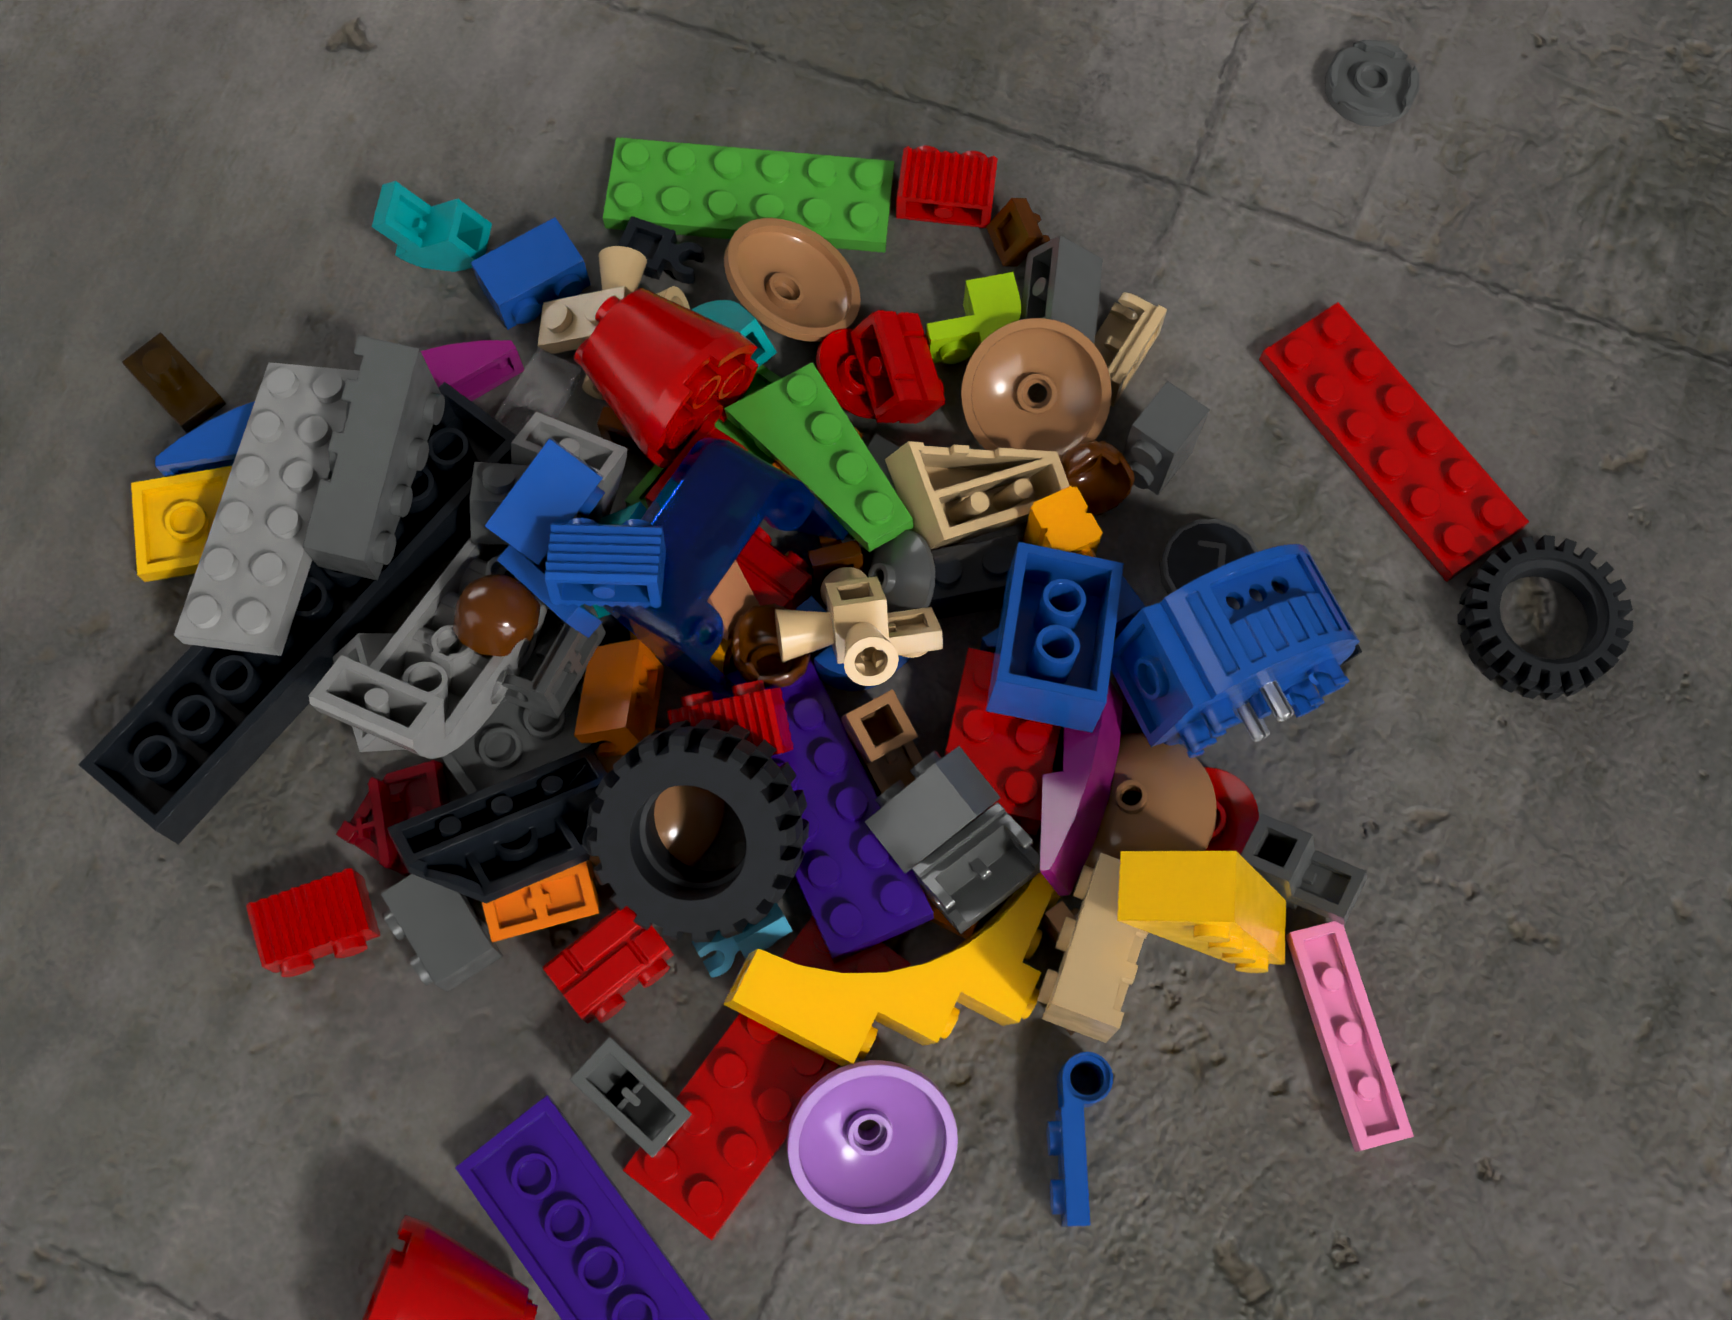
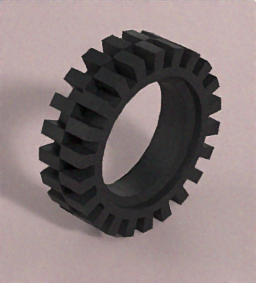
(1575, 572)

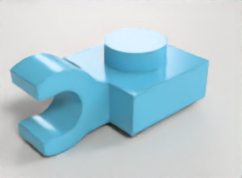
(753, 937)

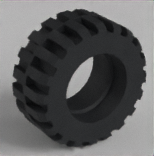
(659, 884)

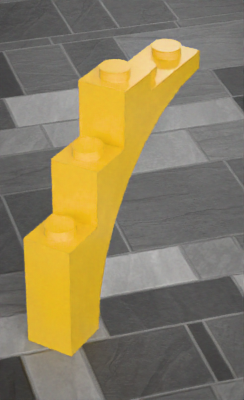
(837, 1010)

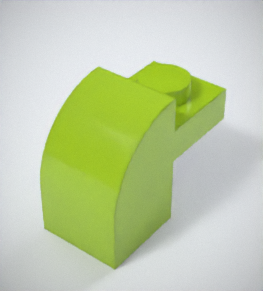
(988, 306)

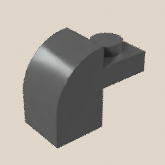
(1302, 874)

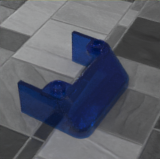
(706, 521)

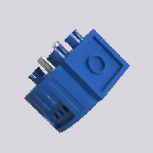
(1235, 650)

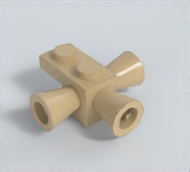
(572, 319)
(858, 628)

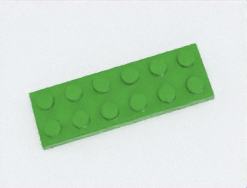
(721, 188)

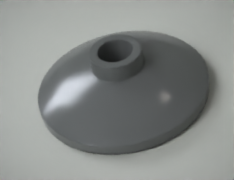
(904, 571)

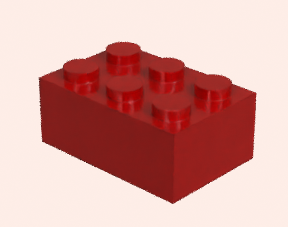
(1004, 748)

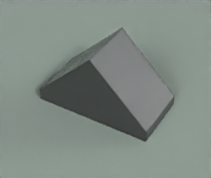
(630, 1096)

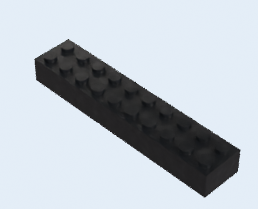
(228, 706)

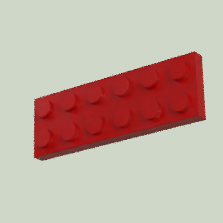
(1393, 441)
(743, 1103)

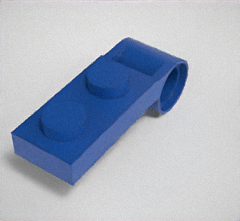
(1067, 1140)

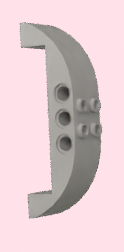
(425, 683)

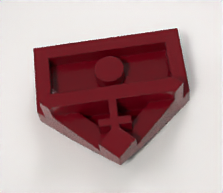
(391, 801)

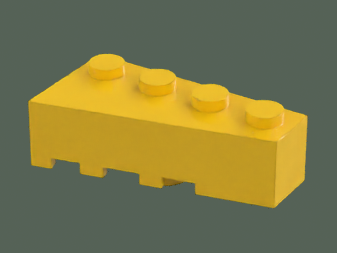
(1206, 904)

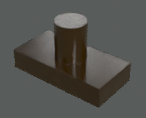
(174, 383)

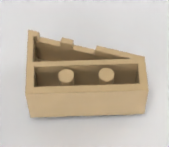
(968, 491)
(1097, 958)

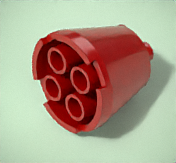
(664, 370)
(443, 1281)

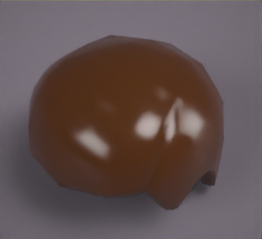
(1099, 474)
(495, 615)
(757, 650)

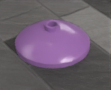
(876, 1171)

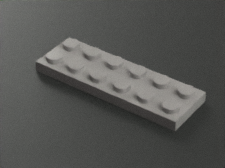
(255, 548)

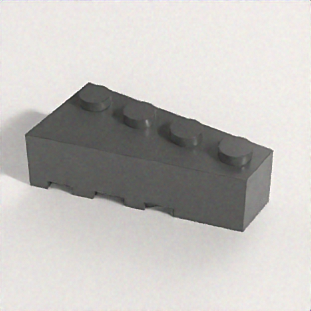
(374, 459)

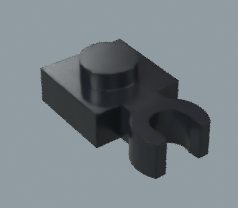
(661, 250)

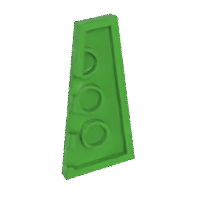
(818, 445)

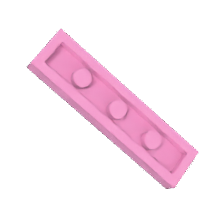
(1348, 1036)

